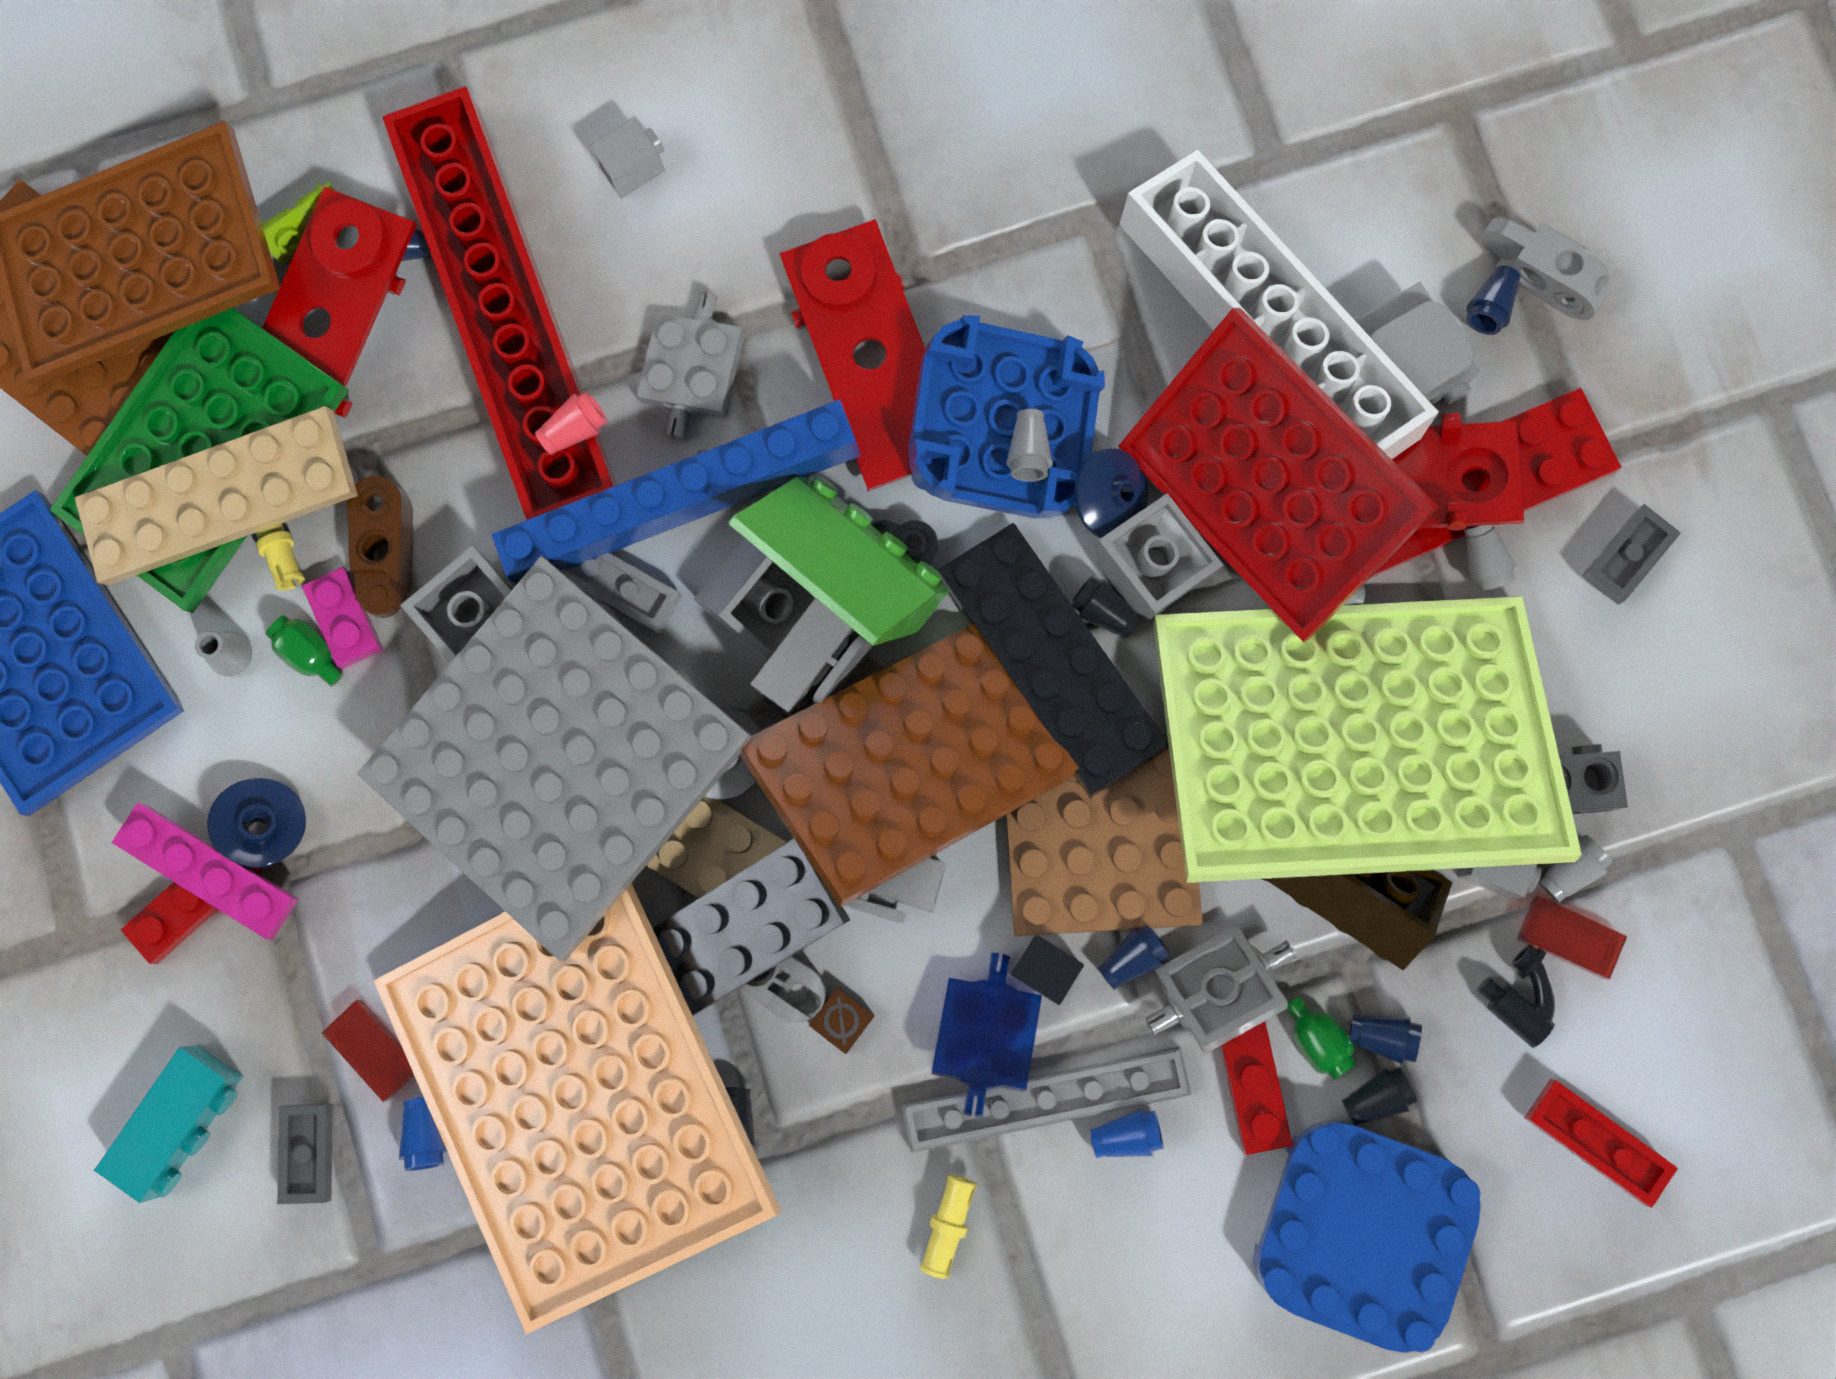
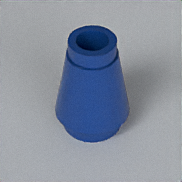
(1128, 1136)
(419, 1140)

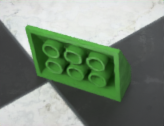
(843, 559)

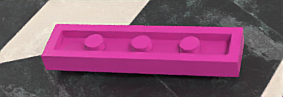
(204, 871)

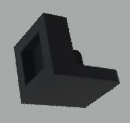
(1047, 969)

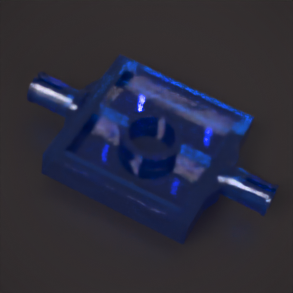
(986, 1035)

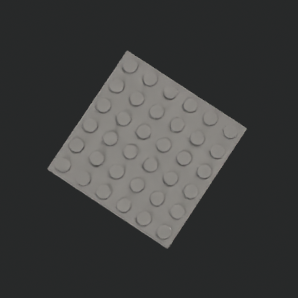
(554, 758)

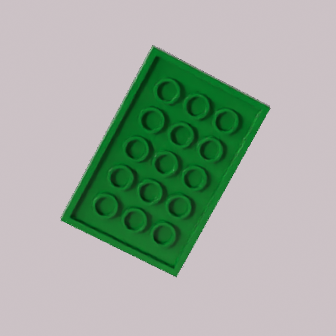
(199, 392)

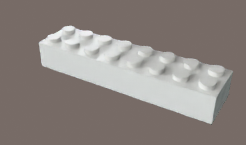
(1231, 259)

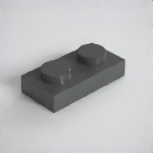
(1631, 554)
(305, 1153)

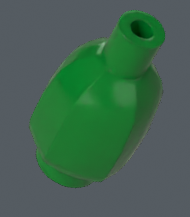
(302, 649)
(1321, 1040)

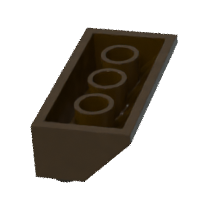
(1383, 910)

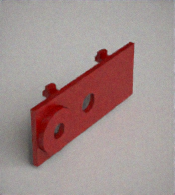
(342, 281)
(853, 311)
(1454, 449)

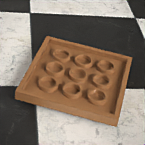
(1101, 858)

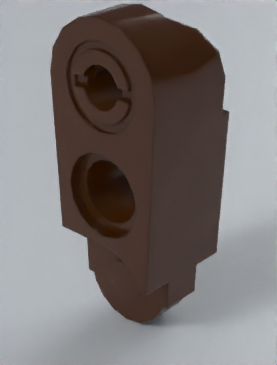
(383, 583)

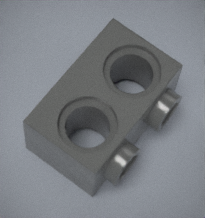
(1611, 788)

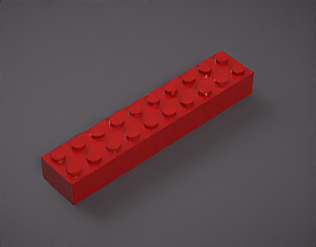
(495, 296)

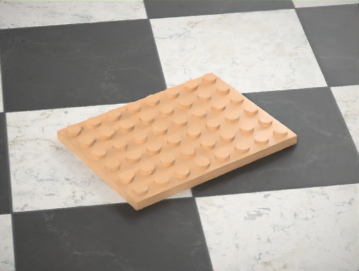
(576, 1107)

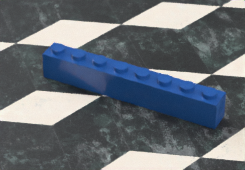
(680, 492)

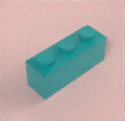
(169, 1124)

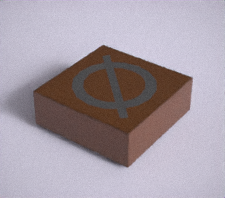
(841, 1020)

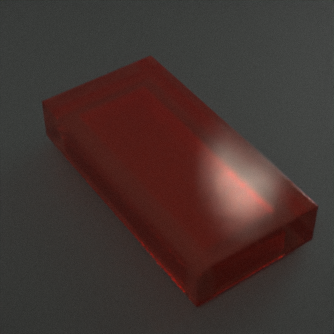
(1572, 937)
(370, 1050)

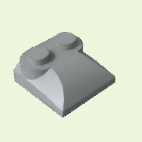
(1155, 557)

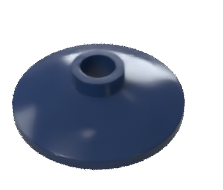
(1109, 490)
(254, 802)

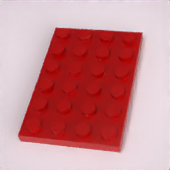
(1276, 475)

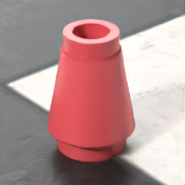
(572, 423)

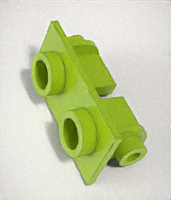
(287, 227)

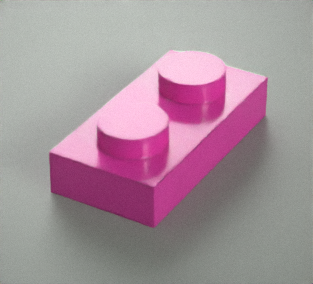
(342, 618)

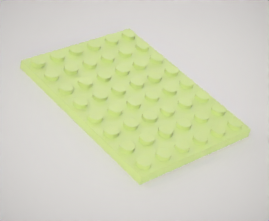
(1367, 747)

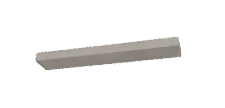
(1049, 1100)

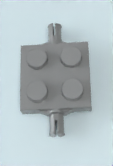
(690, 365)
(1221, 989)

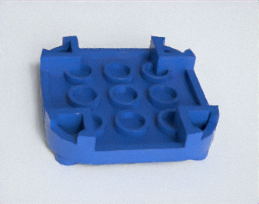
(968, 406)
(1368, 1236)

